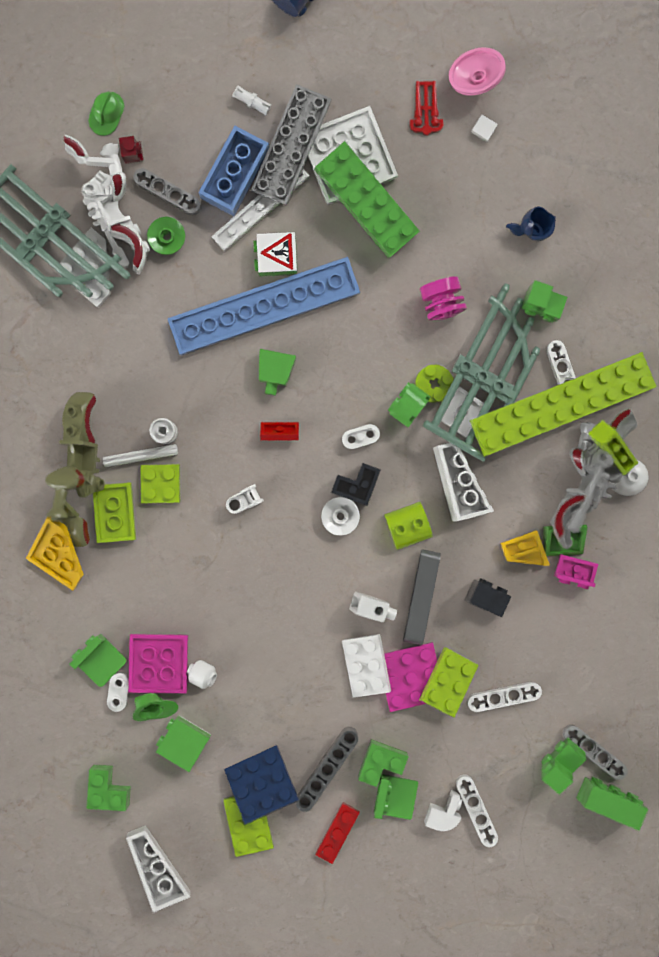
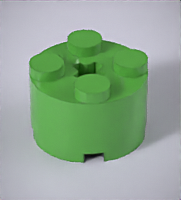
(410, 404)

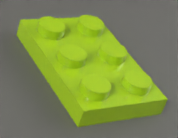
(114, 513)
(449, 682)
(250, 837)

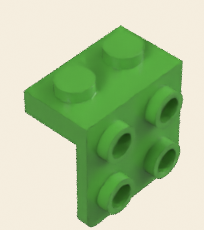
(98, 659)

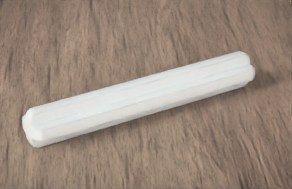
(141, 455)

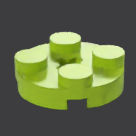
(430, 373)

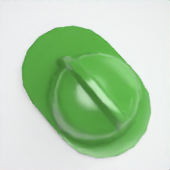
(106, 113)
(153, 707)

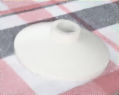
(330, 512)

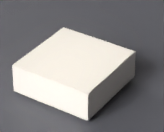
(484, 128)

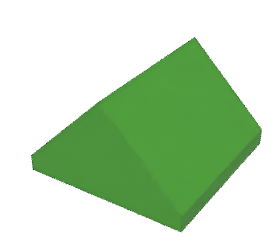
(553, 547)

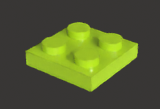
(160, 483)

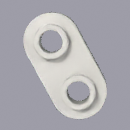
(360, 436)
(118, 692)

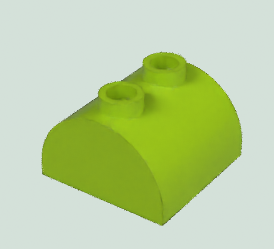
(408, 525)

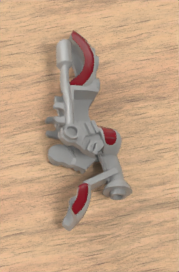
(596, 471)

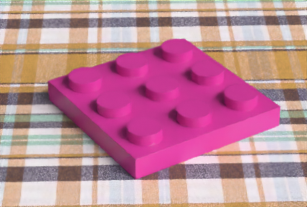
(158, 663)
(408, 674)

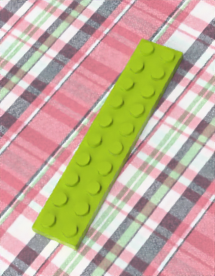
(562, 404)

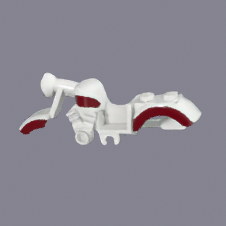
(103, 196)

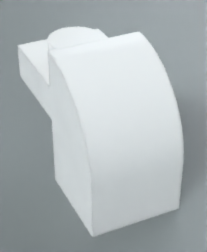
(444, 818)

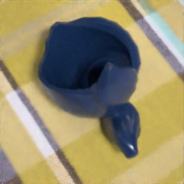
(536, 224)

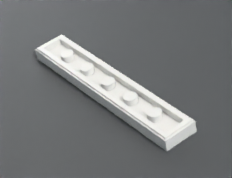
(248, 218)

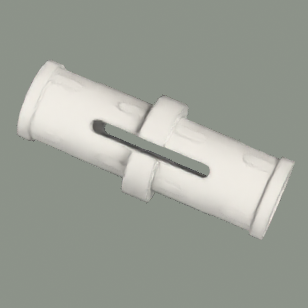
(252, 100)

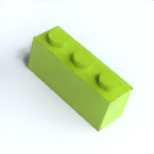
(612, 443)

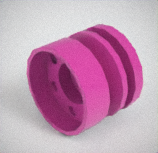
(444, 302)

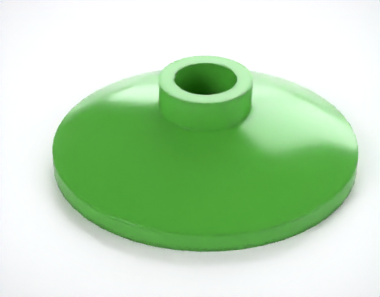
(162, 227)

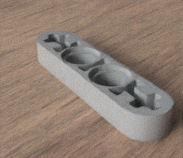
(168, 189)
(595, 751)

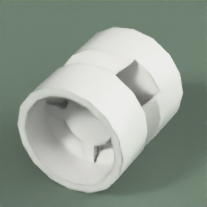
(163, 431)

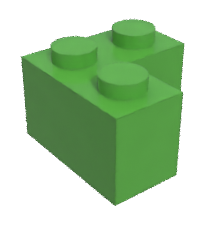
(543, 302)
(380, 757)
(561, 764)
(103, 794)

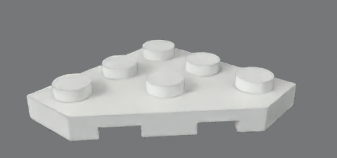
(99, 292)

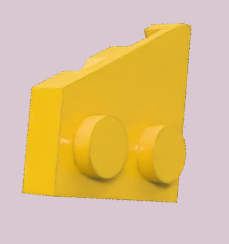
(525, 549)

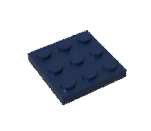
(261, 784)

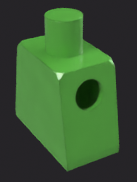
(275, 369)

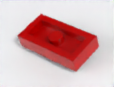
(279, 431)

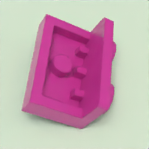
(576, 570)

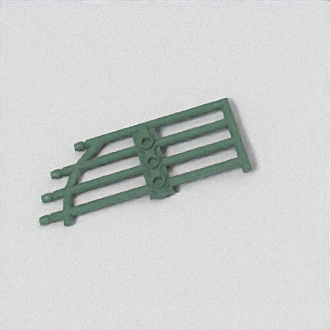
(45, 231)
(484, 379)

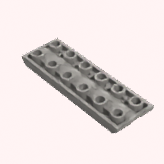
(291, 144)

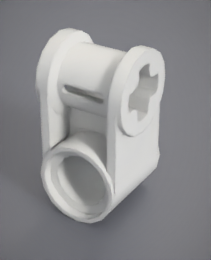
(245, 499)

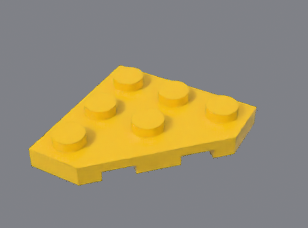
(56, 554)

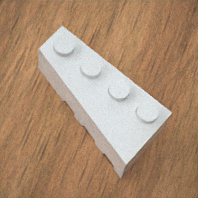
(459, 483)
(156, 871)

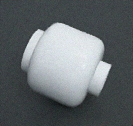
(202, 674)

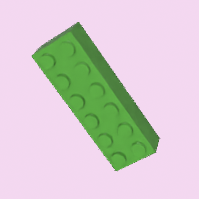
(366, 199)

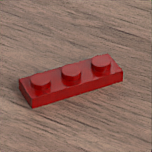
(337, 833)

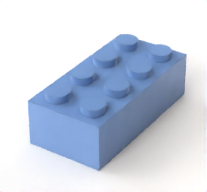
(234, 171)

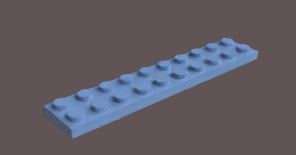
(263, 306)

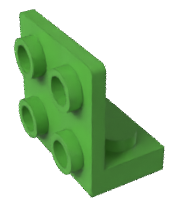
(395, 797)

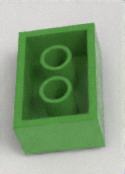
(612, 802)

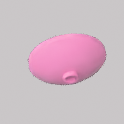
(477, 71)

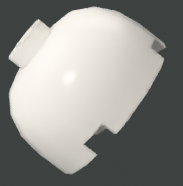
(633, 481)

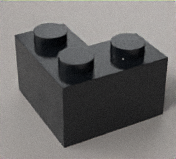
(359, 490)
(487, 598)

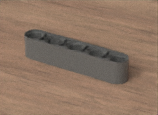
(422, 597)
(325, 778)

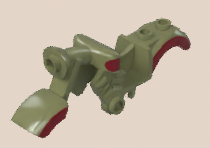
(79, 468)

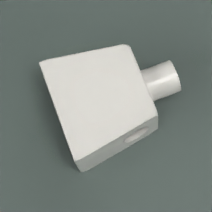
(366, 605)

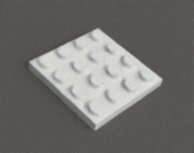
(364, 138)

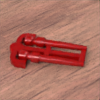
(426, 129)

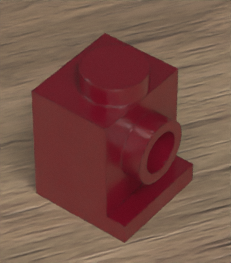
(131, 149)

